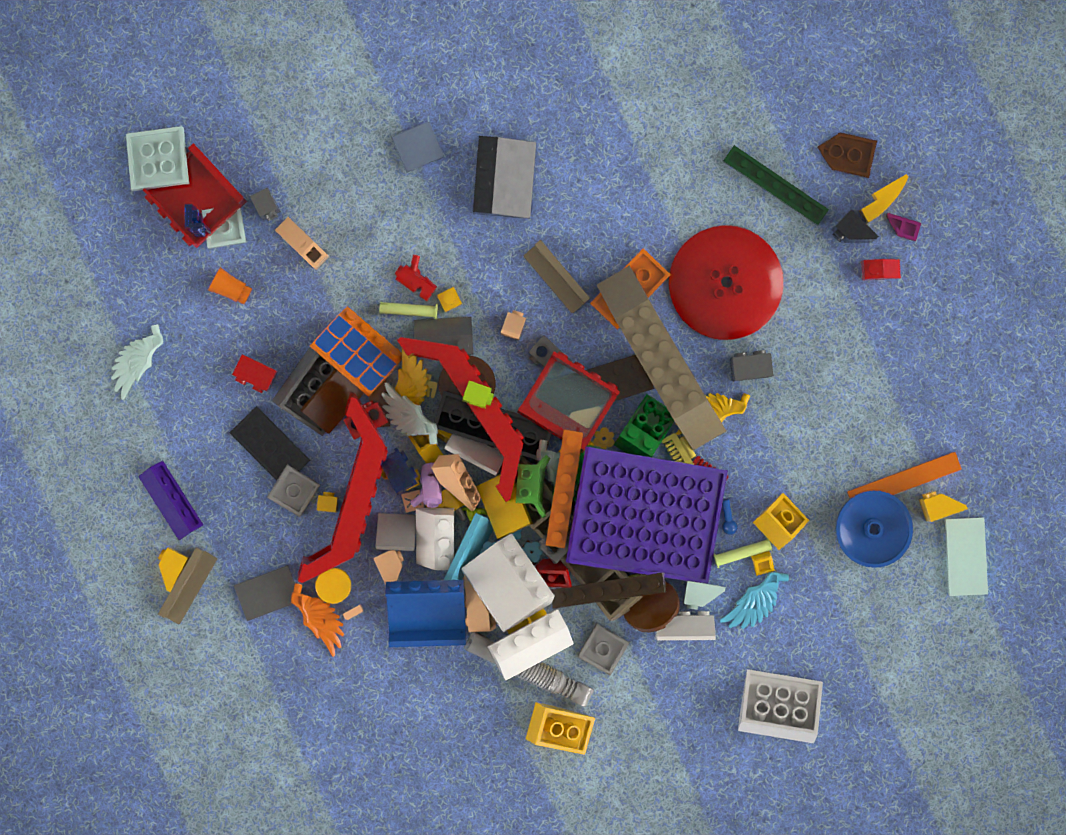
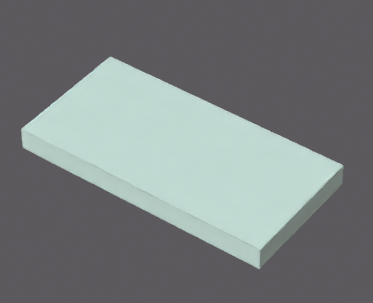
(966, 556)

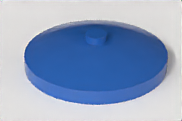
(874, 529)

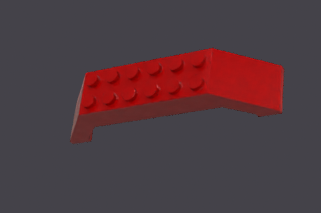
(491, 418)
(357, 497)

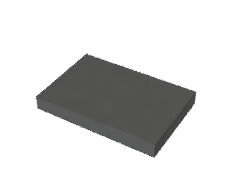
(266, 592)

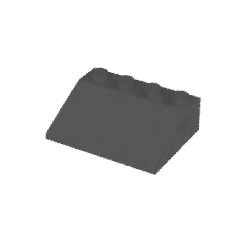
(301, 386)

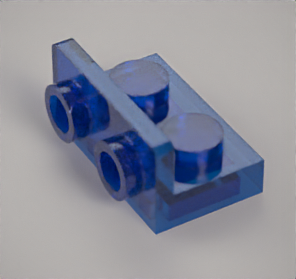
(194, 221)
(398, 472)

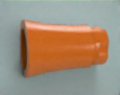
(230, 287)

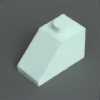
(700, 594)

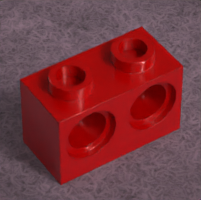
(382, 419)

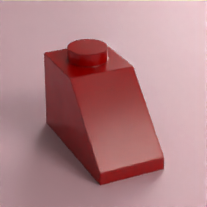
(880, 269)
(554, 574)

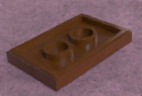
(330, 401)

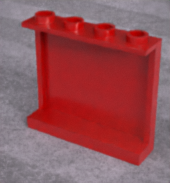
(205, 191)

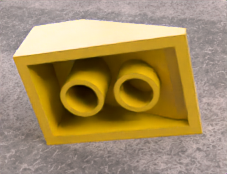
(559, 728)

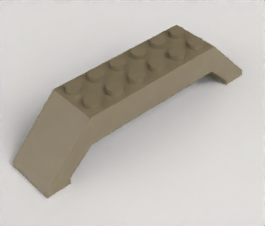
(660, 358)

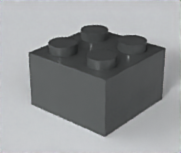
(752, 366)

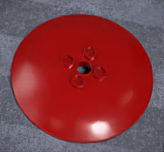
(720, 310)

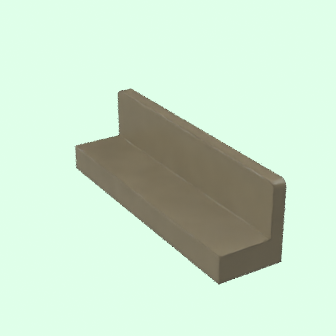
(556, 277)
(187, 585)

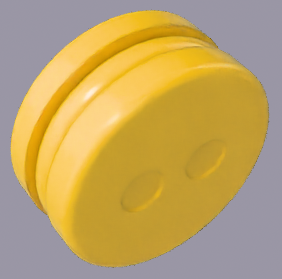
(333, 586)

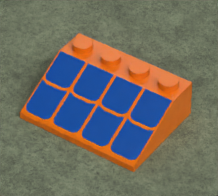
(357, 351)

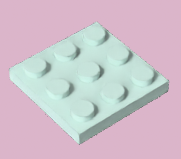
(157, 158)

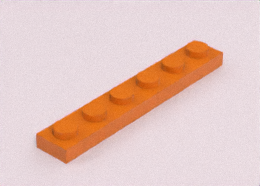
(564, 488)

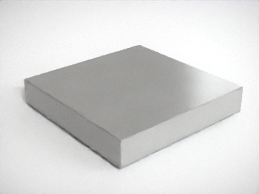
(293, 490)
(396, 532)
(603, 649)

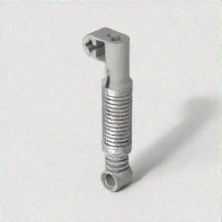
(539, 674)

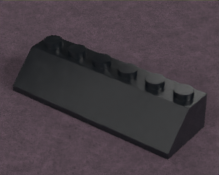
(458, 419)

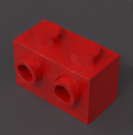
(254, 373)

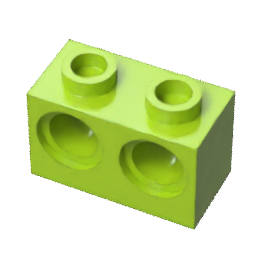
(478, 395)

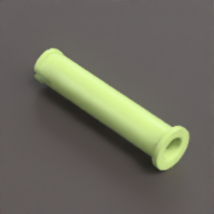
(408, 309)
(742, 552)

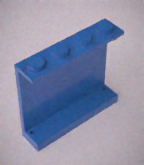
(426, 613)

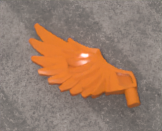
(318, 618)

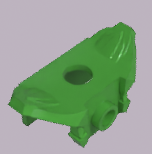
(531, 483)

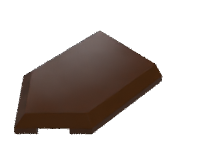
(849, 154)

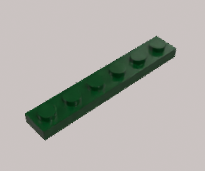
(775, 185)

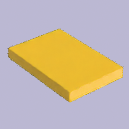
(504, 516)

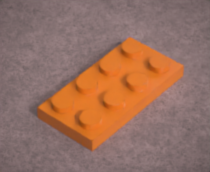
(648, 273)

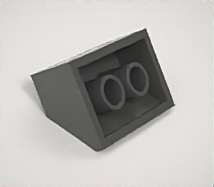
(448, 331)

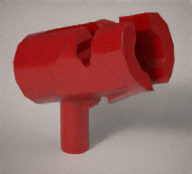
(412, 279)

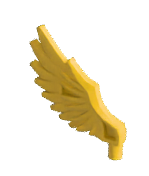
(412, 380)
(726, 407)

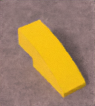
(883, 199)

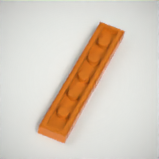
(913, 476)

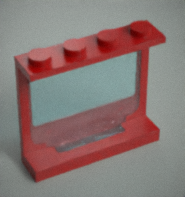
(568, 399)

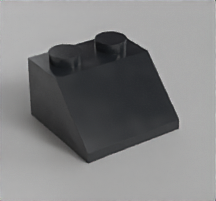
(853, 230)

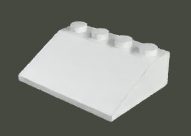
(508, 583)
(780, 706)

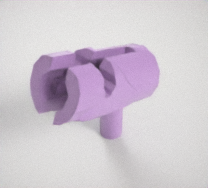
(431, 488)

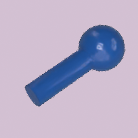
(729, 525)

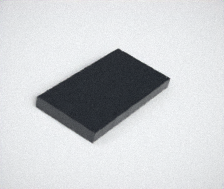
(268, 444)

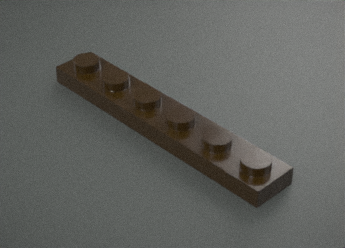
(609, 590)

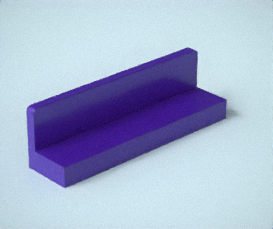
(170, 500)

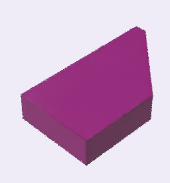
(904, 227)

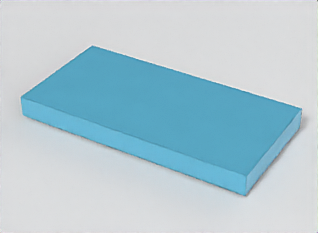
(470, 547)

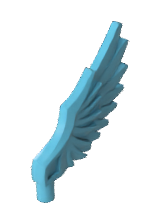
(756, 601)

